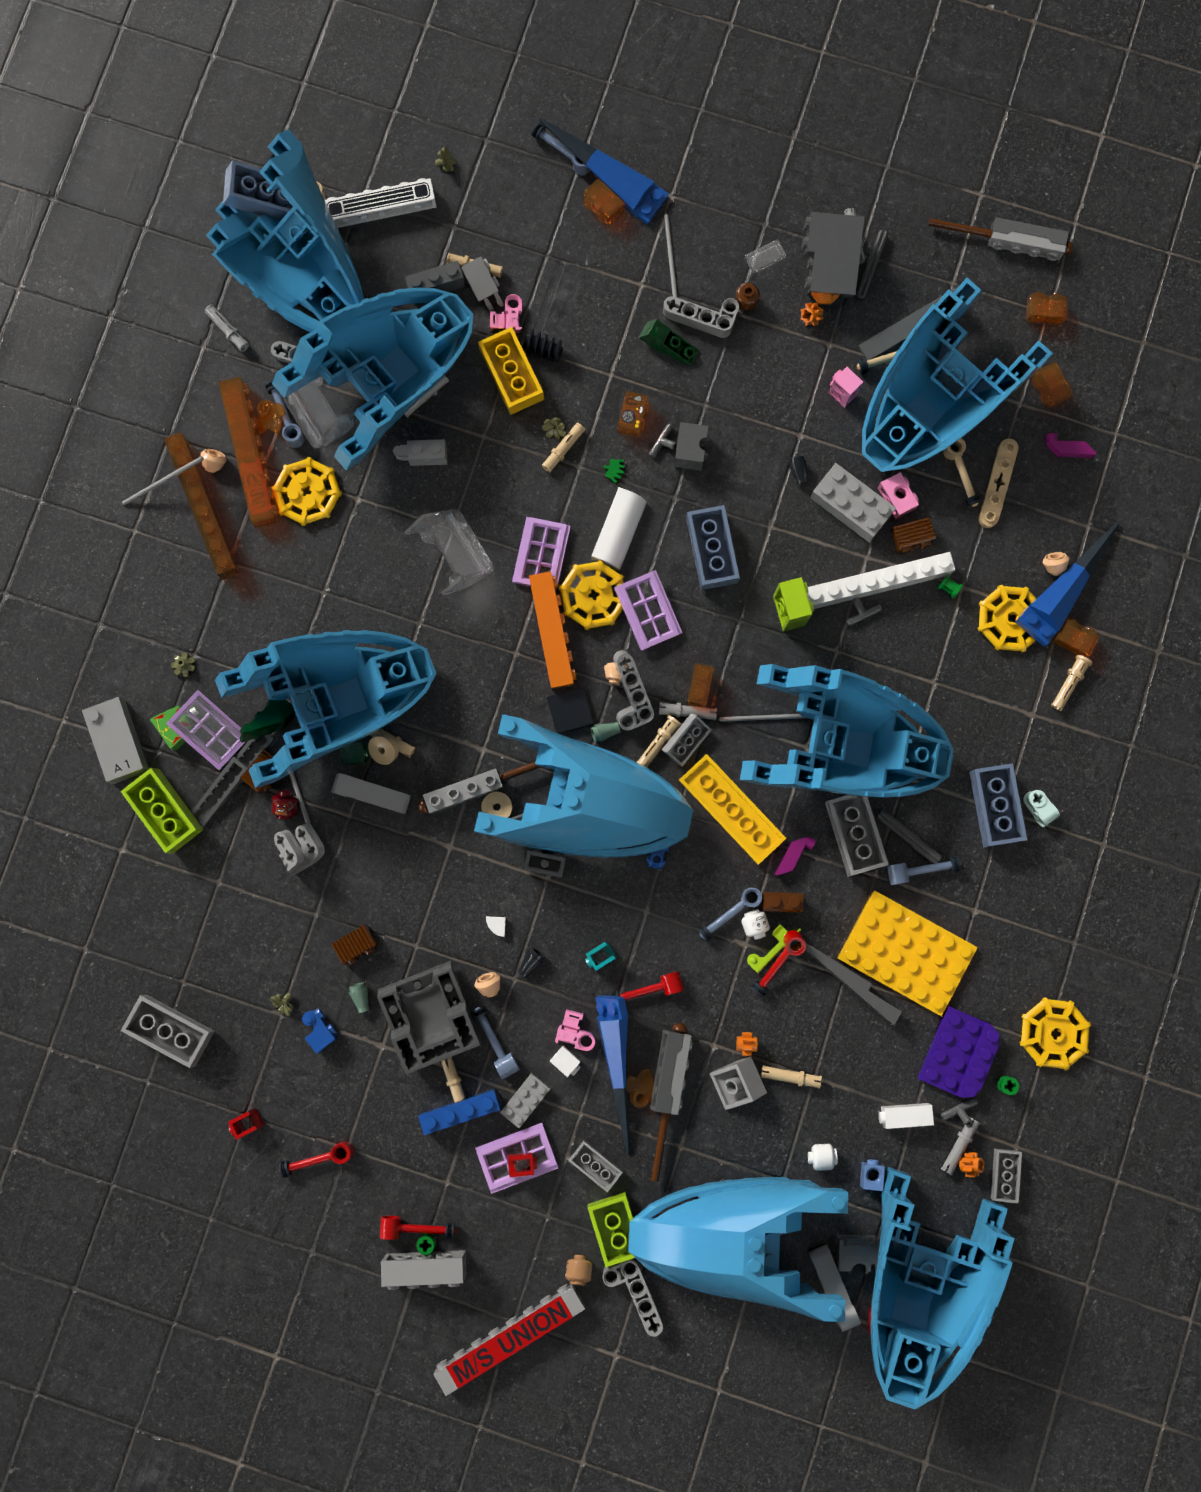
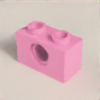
(899, 484)

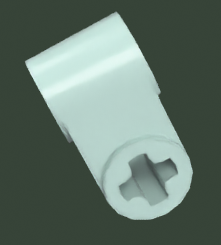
(1042, 810)

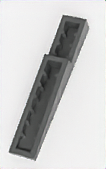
(894, 334)
(230, 779)
(857, 985)

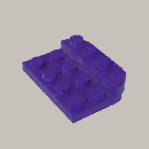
(960, 1054)

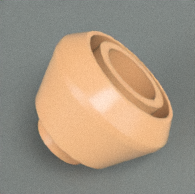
(213, 460)
(1056, 563)
(612, 674)
(488, 984)

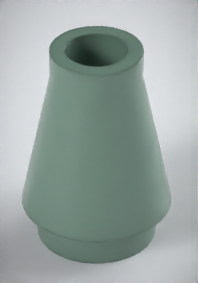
(601, 732)
(359, 995)

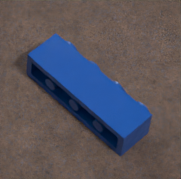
(459, 1112)

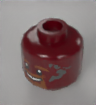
(284, 805)

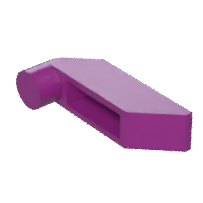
(1069, 448)
(793, 853)

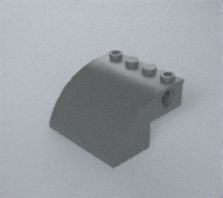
(428, 1017)

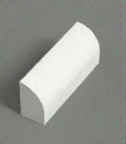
(619, 528)

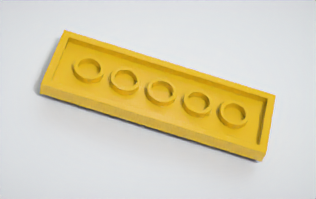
(732, 809)

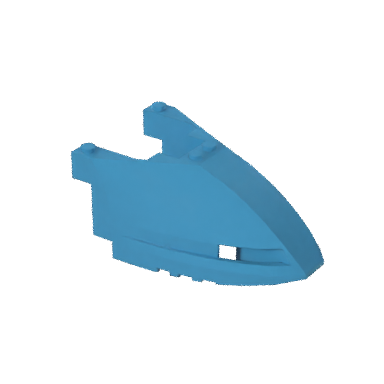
(290, 258)
(384, 356)
(935, 390)
(334, 689)
(856, 737)
(593, 801)
(731, 1241)
(932, 1298)

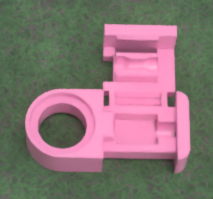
(510, 318)
(569, 1032)

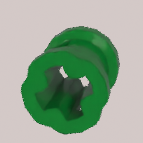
(950, 586)
(1012, 1089)
(421, 1247)

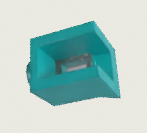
(600, 956)

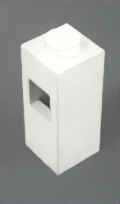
(906, 1115)

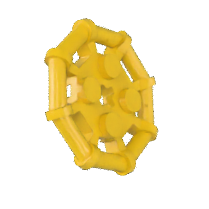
(310, 501)
(582, 600)
(1000, 618)
(1046, 1040)

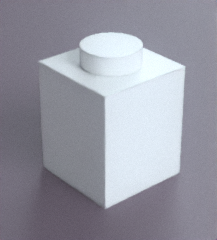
(566, 1061)

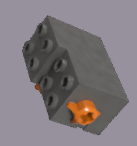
(835, 255)

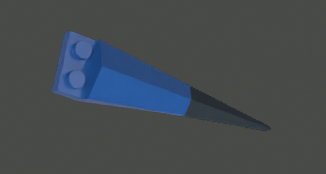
(637, 192)
(1049, 611)
(613, 1033)

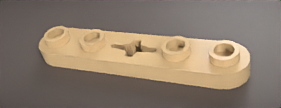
(1003, 466)

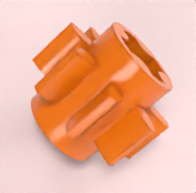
(811, 314)
(746, 1044)
(971, 1164)

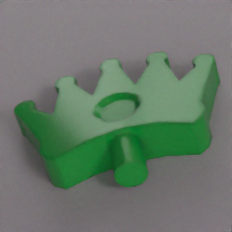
(614, 469)

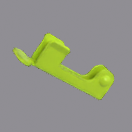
(758, 963)

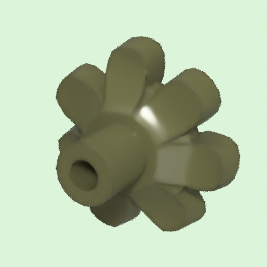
(445, 160)
(554, 427)
(185, 666)
(283, 1003)

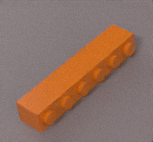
(551, 630)

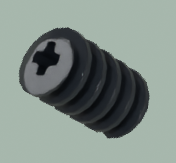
(543, 346)

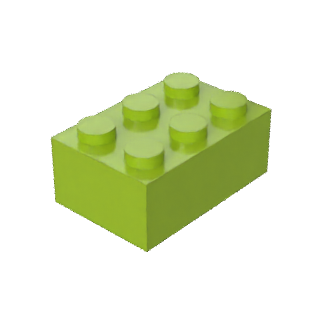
(793, 604)
(611, 1226)

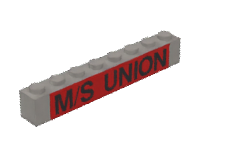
(509, 1339)

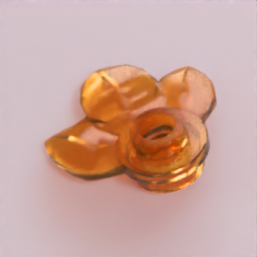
(269, 416)
(641, 1085)

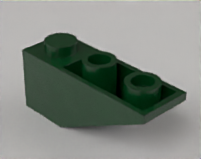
(668, 342)
(271, 719)

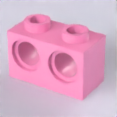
(845, 386)

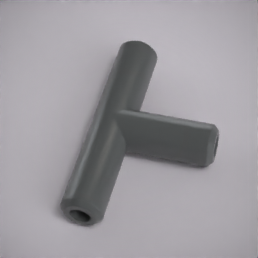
(662, 440)
(863, 614)
(960, 1110)

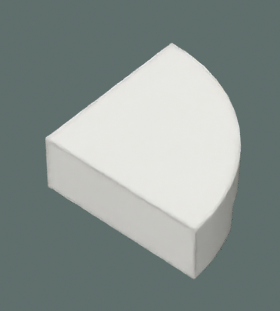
(497, 925)

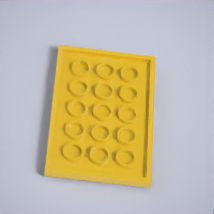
(907, 953)

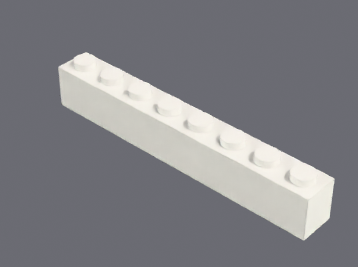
(881, 580)

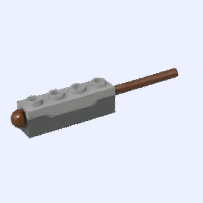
(1017, 237)
(469, 789)
(669, 1083)

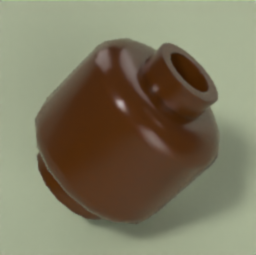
(747, 296)

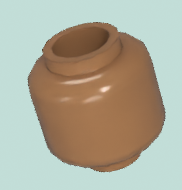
(578, 1270)

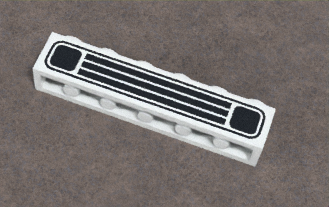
(382, 202)

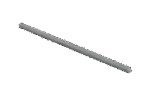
(670, 255)
(163, 480)
(760, 717)
(300, 800)

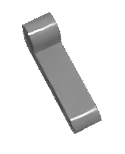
(699, 312)
(630, 688)
(370, 793)
(833, 1284)
(637, 1296)

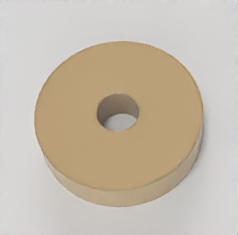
(378, 754)
(497, 798)

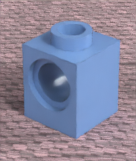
(872, 1184)

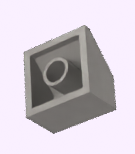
(738, 1083)

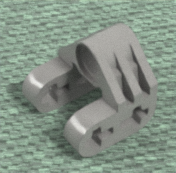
(297, 858)

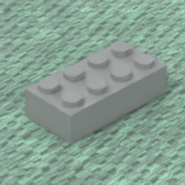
(686, 739)
(525, 1100)
(595, 1166)
(1006, 1175)

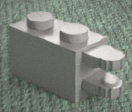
(481, 281)
(422, 452)

